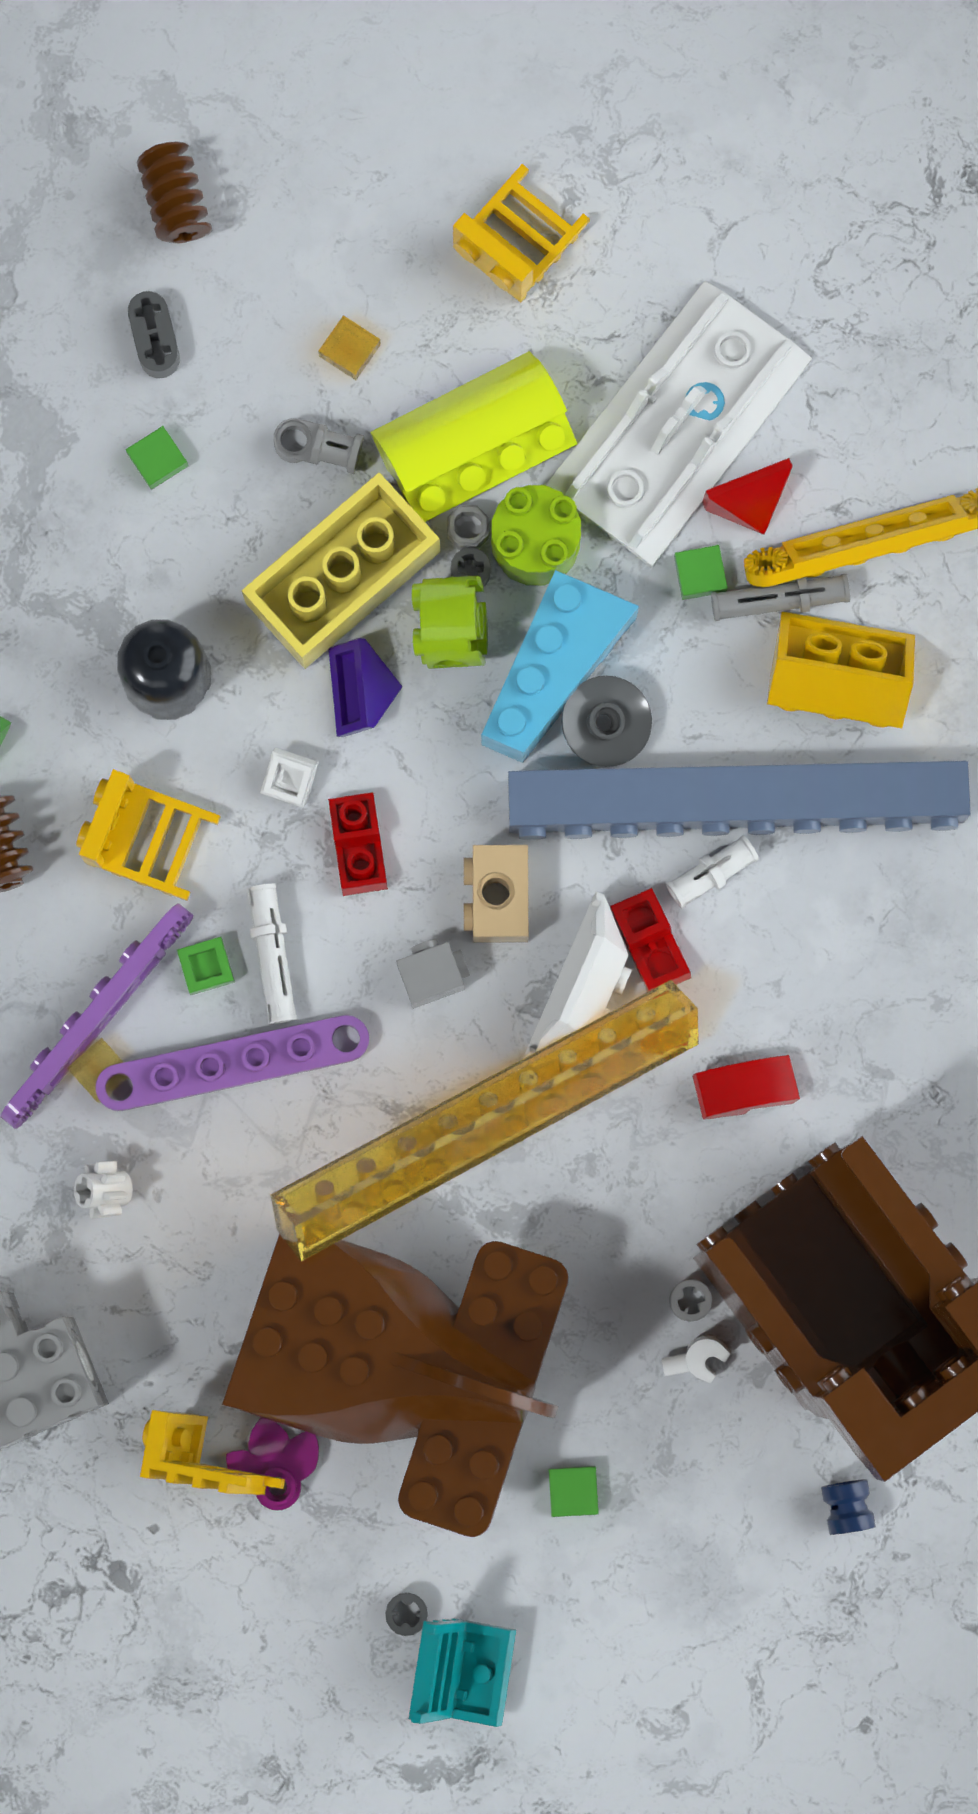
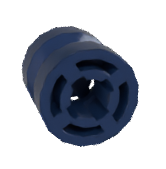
(848, 1507)

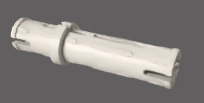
(272, 954)

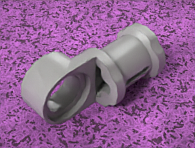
(320, 445)

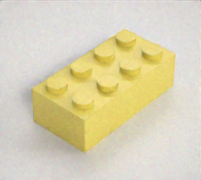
(341, 570)

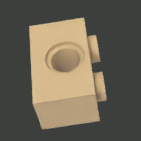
(507, 867)

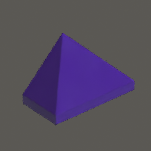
(360, 686)

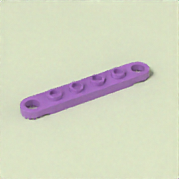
(84, 1028)
(232, 1063)

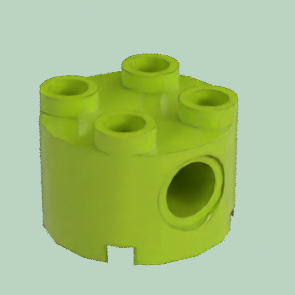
(535, 534)
(451, 622)

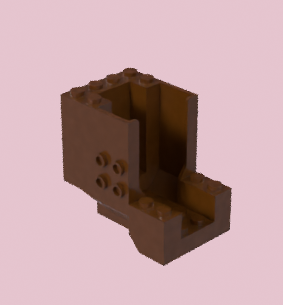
(855, 1305)

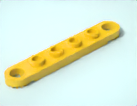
(863, 540)

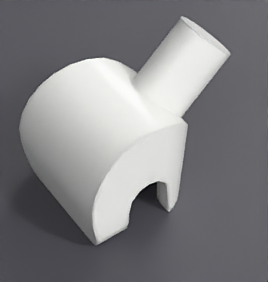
(696, 1355)

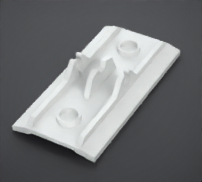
(648, 459)

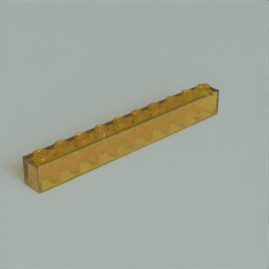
(484, 1120)

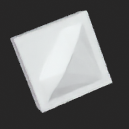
(289, 777)

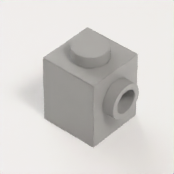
(432, 972)

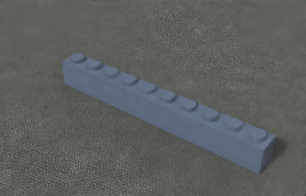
(738, 798)

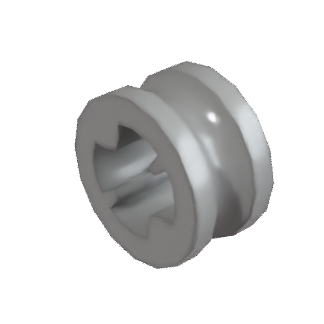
(703, 1307)

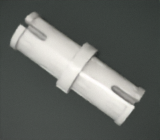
(712, 871)

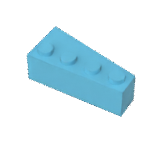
(560, 651)

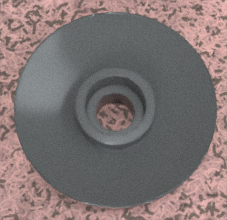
(628, 715)

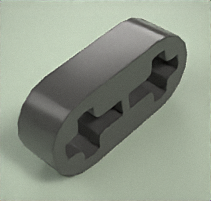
(162, 332)

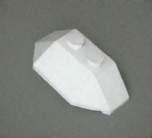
(586, 979)

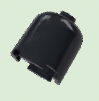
(163, 669)

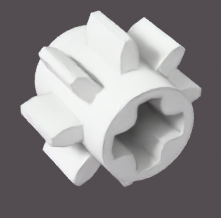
(103, 1189)

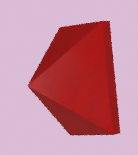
(751, 497)

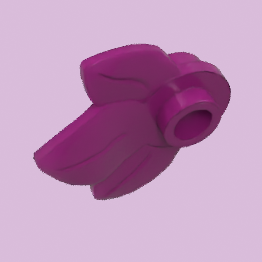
(277, 1455)

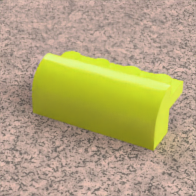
(475, 436)

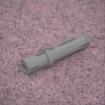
(828, 590)

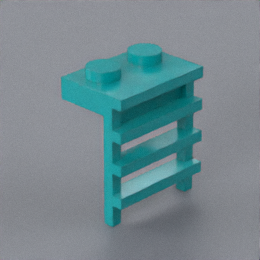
(462, 1672)

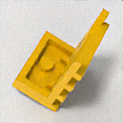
(498, 257)
(116, 824)
(174, 1453)

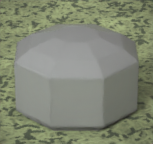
(467, 527)

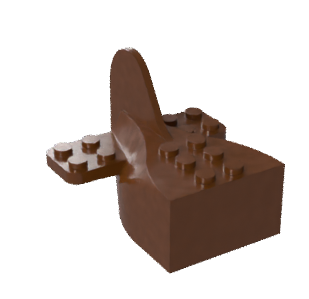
(383, 1355)

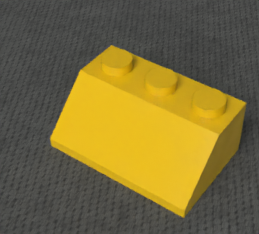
(842, 670)

